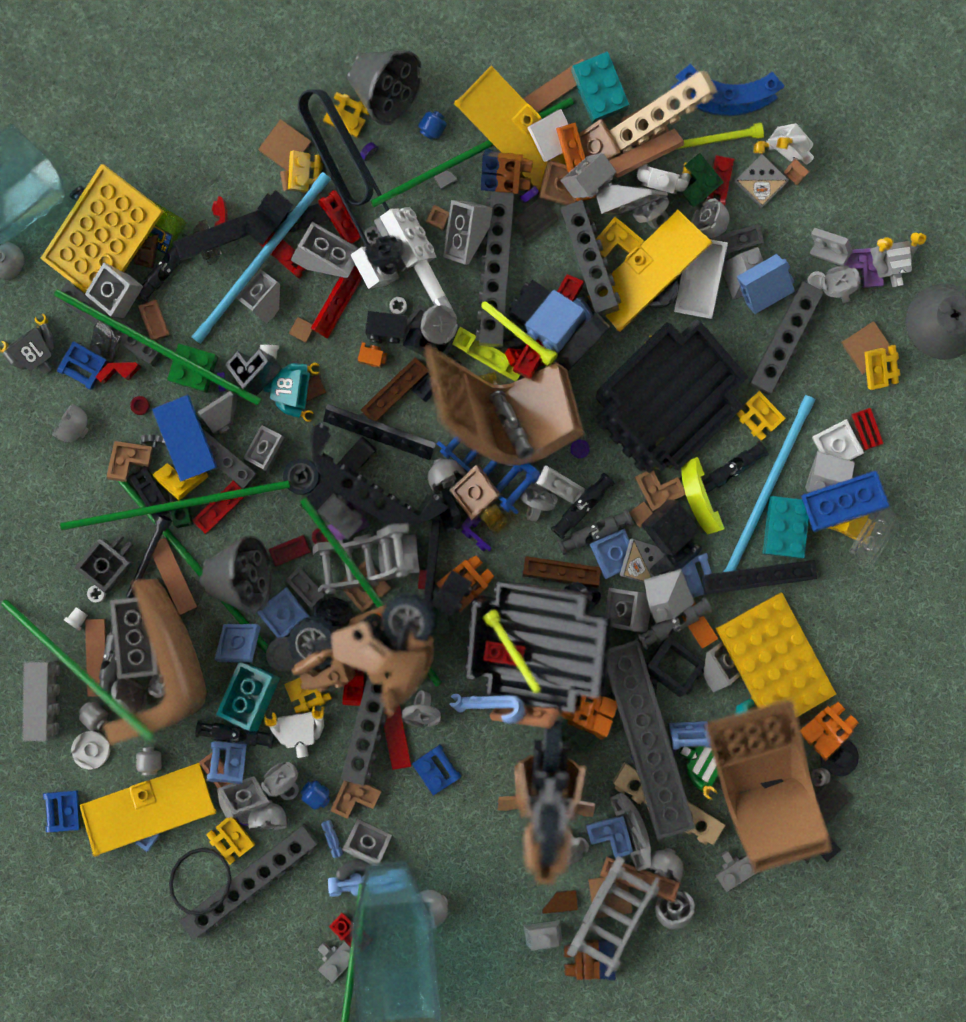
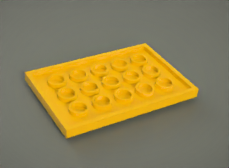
(101, 228)
(775, 656)

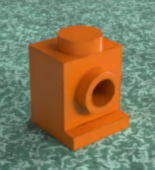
(372, 356)

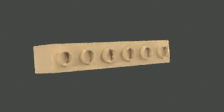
(704, 90)
(713, 826)

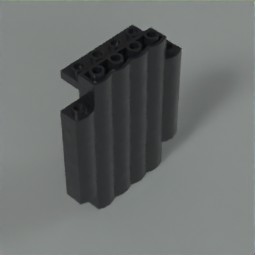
(671, 397)
(561, 642)

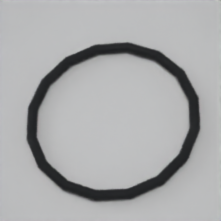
(227, 886)

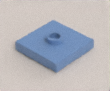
(611, 552)
(283, 613)
(237, 643)

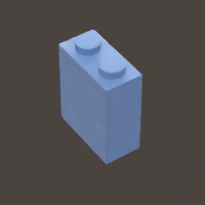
(766, 283)
(555, 321)

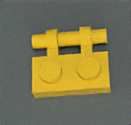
(353, 122)
(299, 170)
(876, 367)
(764, 411)
(296, 692)
(234, 835)

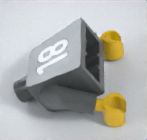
(31, 348)

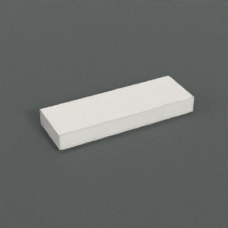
(560, 485)

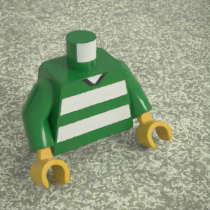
(701, 768)

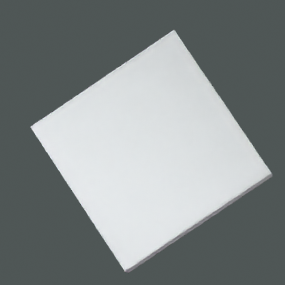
(546, 136)
(839, 441)

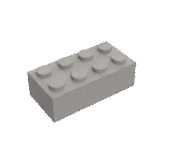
(131, 639)
(40, 700)

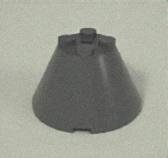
(385, 79)
(938, 321)
(240, 575)

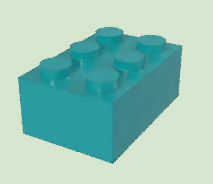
(599, 87)
(786, 527)
(248, 696)

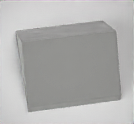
(265, 448)
(367, 842)

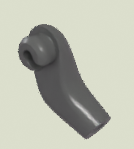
(351, 867)

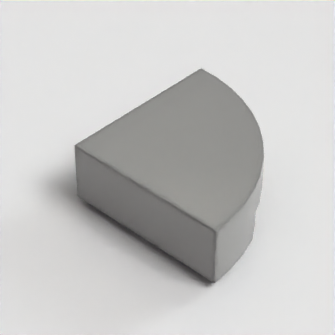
(445, 179)

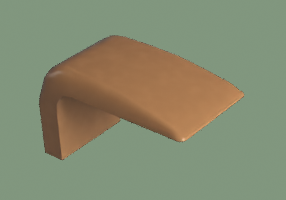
(540, 404)
(176, 660)
(773, 822)

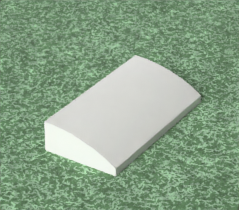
(701, 282)

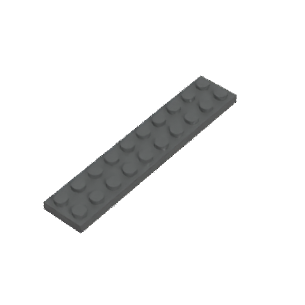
(648, 741)

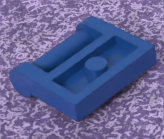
(85, 359)
(430, 772)
(67, 808)

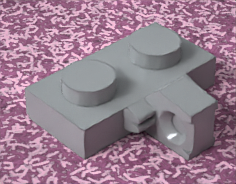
(734, 871)
(334, 959)

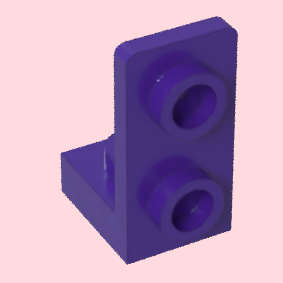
(469, 533)

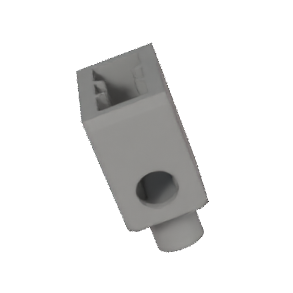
(543, 935)

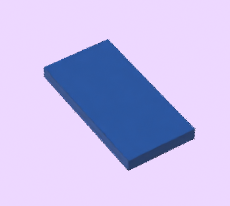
(184, 438)
(845, 501)

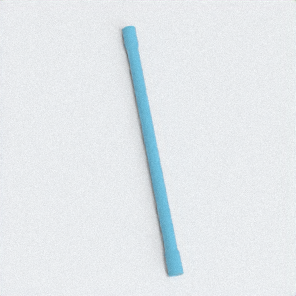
(317, 187)
(803, 412)

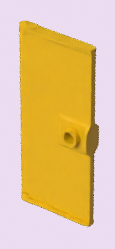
(504, 120)
(654, 266)
(147, 809)

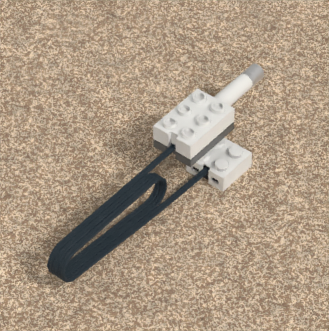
(394, 222)

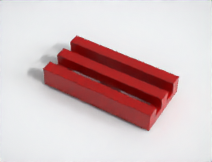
(867, 428)

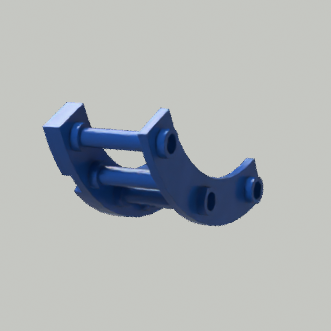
(733, 98)
(531, 477)

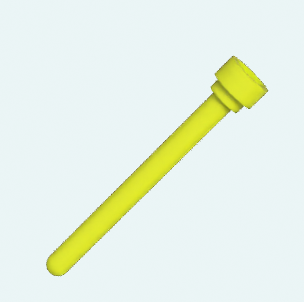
(754, 131)
(548, 356)
(493, 620)

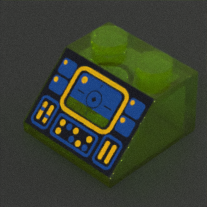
(169, 229)

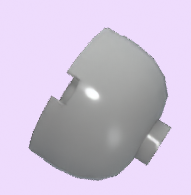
(712, 218)
(10, 261)
(72, 425)
(444, 474)
(267, 818)
(666, 864)
(436, 906)
(676, 914)

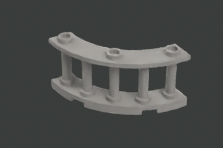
(366, 542)
(598, 904)

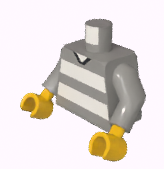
(895, 258)

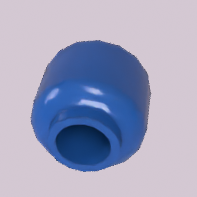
(432, 125)
(315, 795)

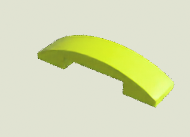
(487, 355)
(698, 498)

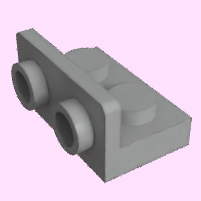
(830, 247)

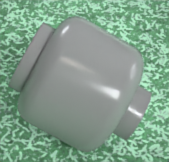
(93, 716)
(148, 761)

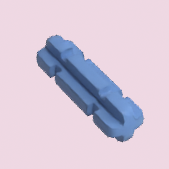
(332, 838)

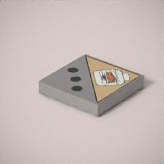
(761, 180)
(639, 560)

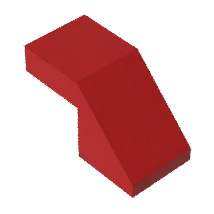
(126, 369)
(354, 689)

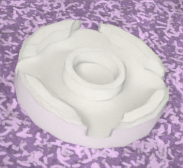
(96, 752)

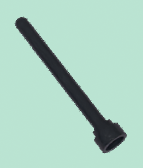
(162, 523)

